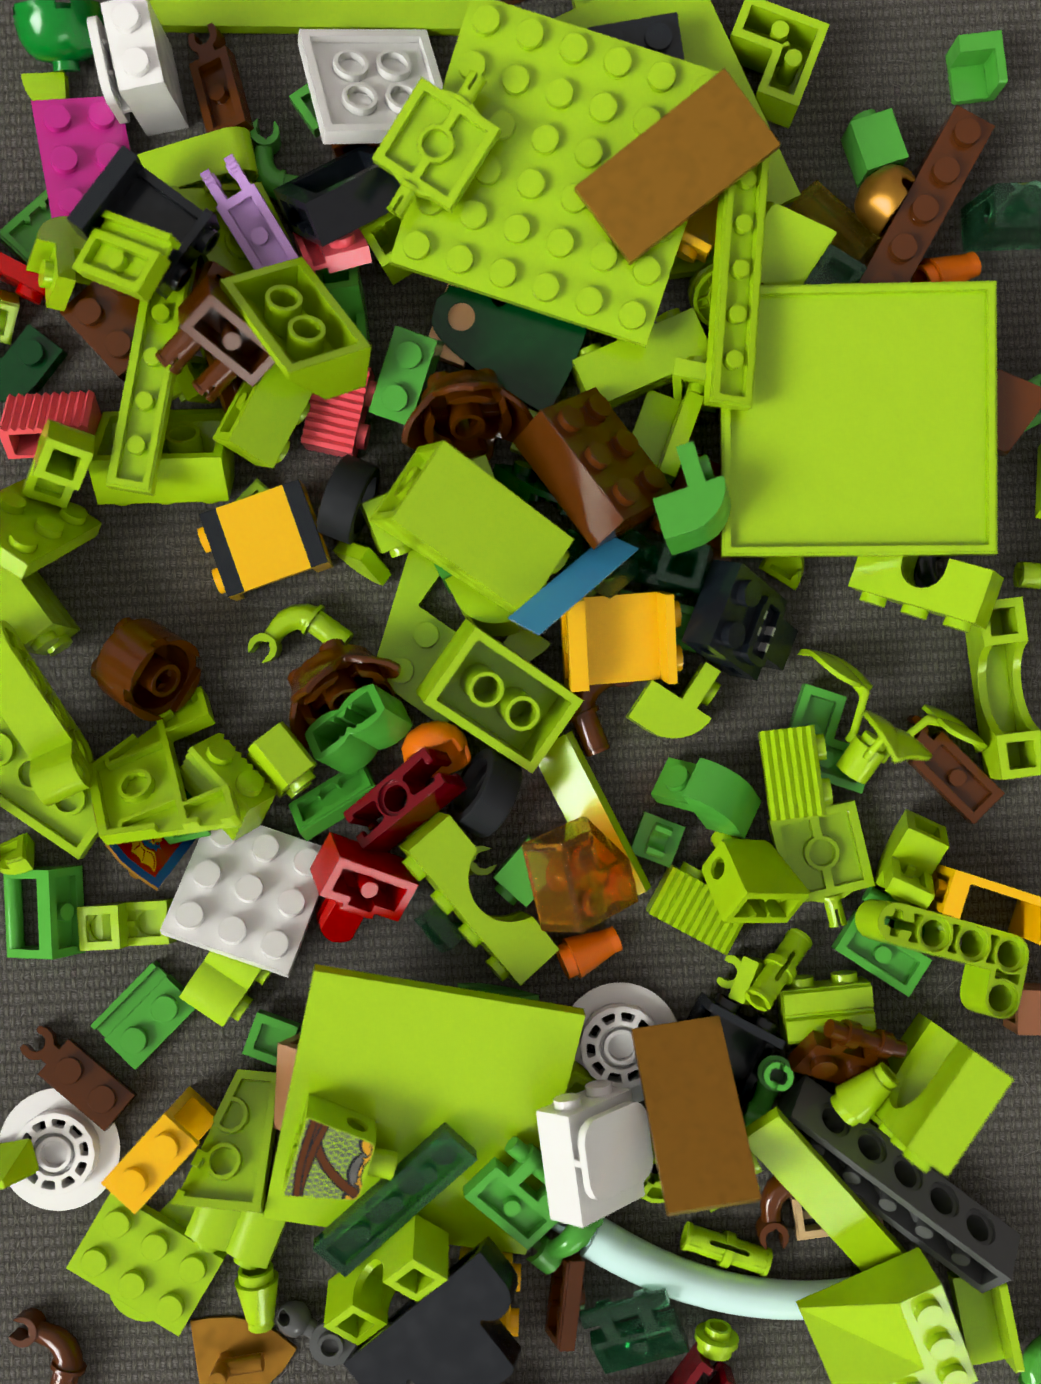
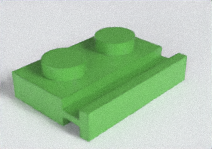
(144, 1015)

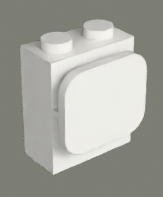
(137, 66)
(594, 1152)

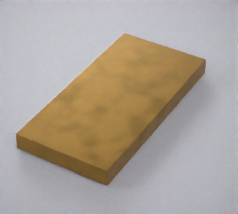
(677, 166)
(694, 1116)

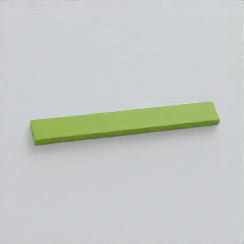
(289, 16)

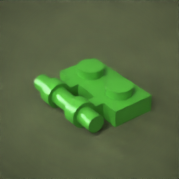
(890, 963)
(508, 1199)

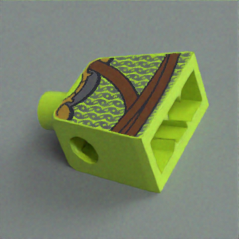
(334, 1153)

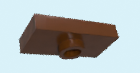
(565, 1302)

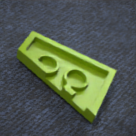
(237, 1153)

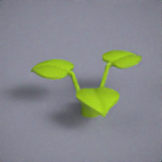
(869, 750)

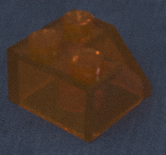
(578, 877)

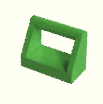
(57, 903)

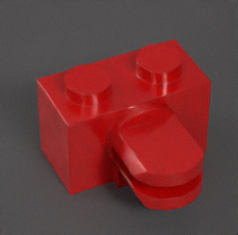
(358, 886)

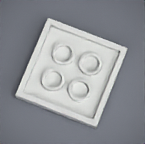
(363, 78)
(247, 898)

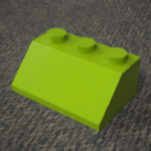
(301, 327)
(190, 465)

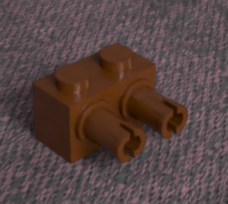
(214, 323)

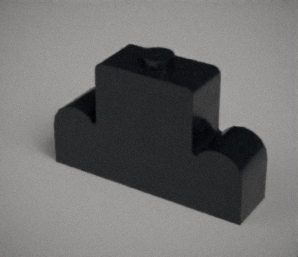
(449, 1332)

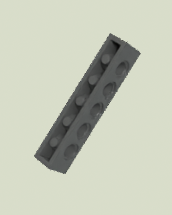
(910, 1200)

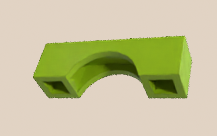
(999, 696)
(443, 857)

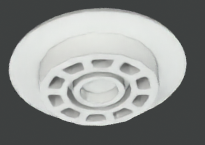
(614, 1039)
(61, 1151)

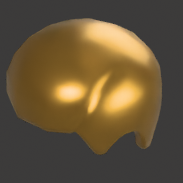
(881, 196)

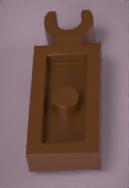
(218, 83)
(955, 775)
(81, 1079)

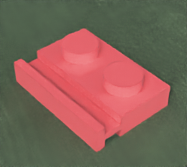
(336, 256)

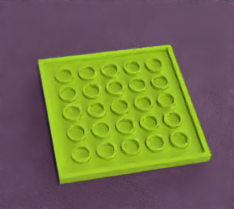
(562, 112)

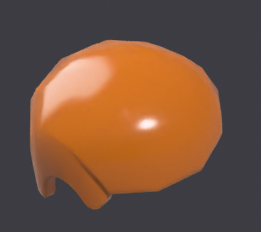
(441, 737)

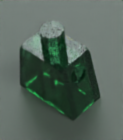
(1012, 216)

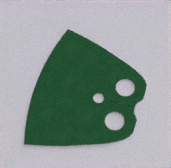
(522, 346)

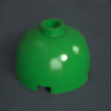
(56, 31)

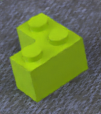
(780, 47)

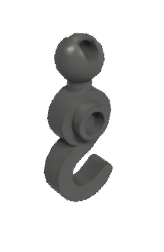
(323, 1344)

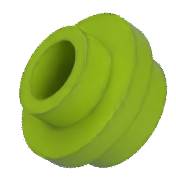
(716, 1339)

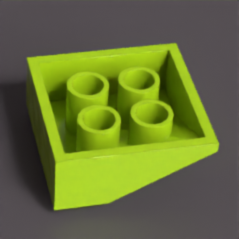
(888, 1327)

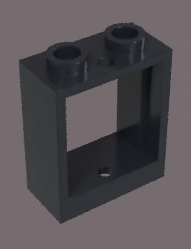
(337, 196)

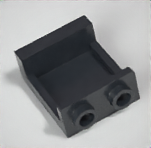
(141, 196)
(746, 1038)

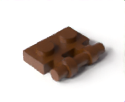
(844, 1051)

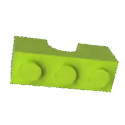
(961, 596)
(409, 1262)

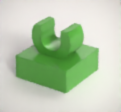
(657, 839)

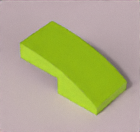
(122, 924)

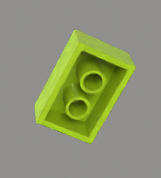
(498, 696)

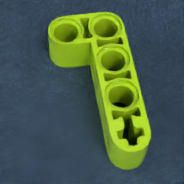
(41, 724)
(983, 970)

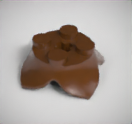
(467, 412)
(330, 678)

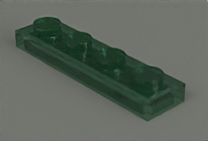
(395, 1201)

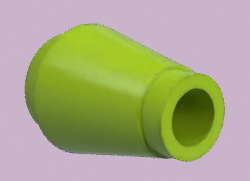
(863, 1094)
(258, 1297)

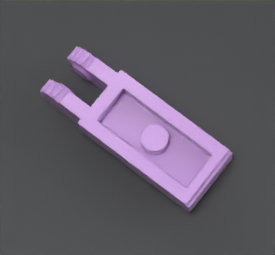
(250, 219)

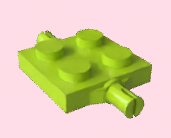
(436, 145)
(826, 855)

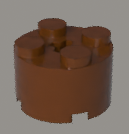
(147, 668)

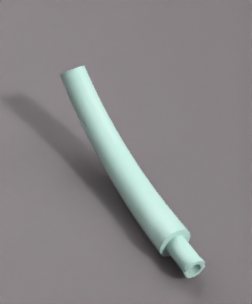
(695, 1282)

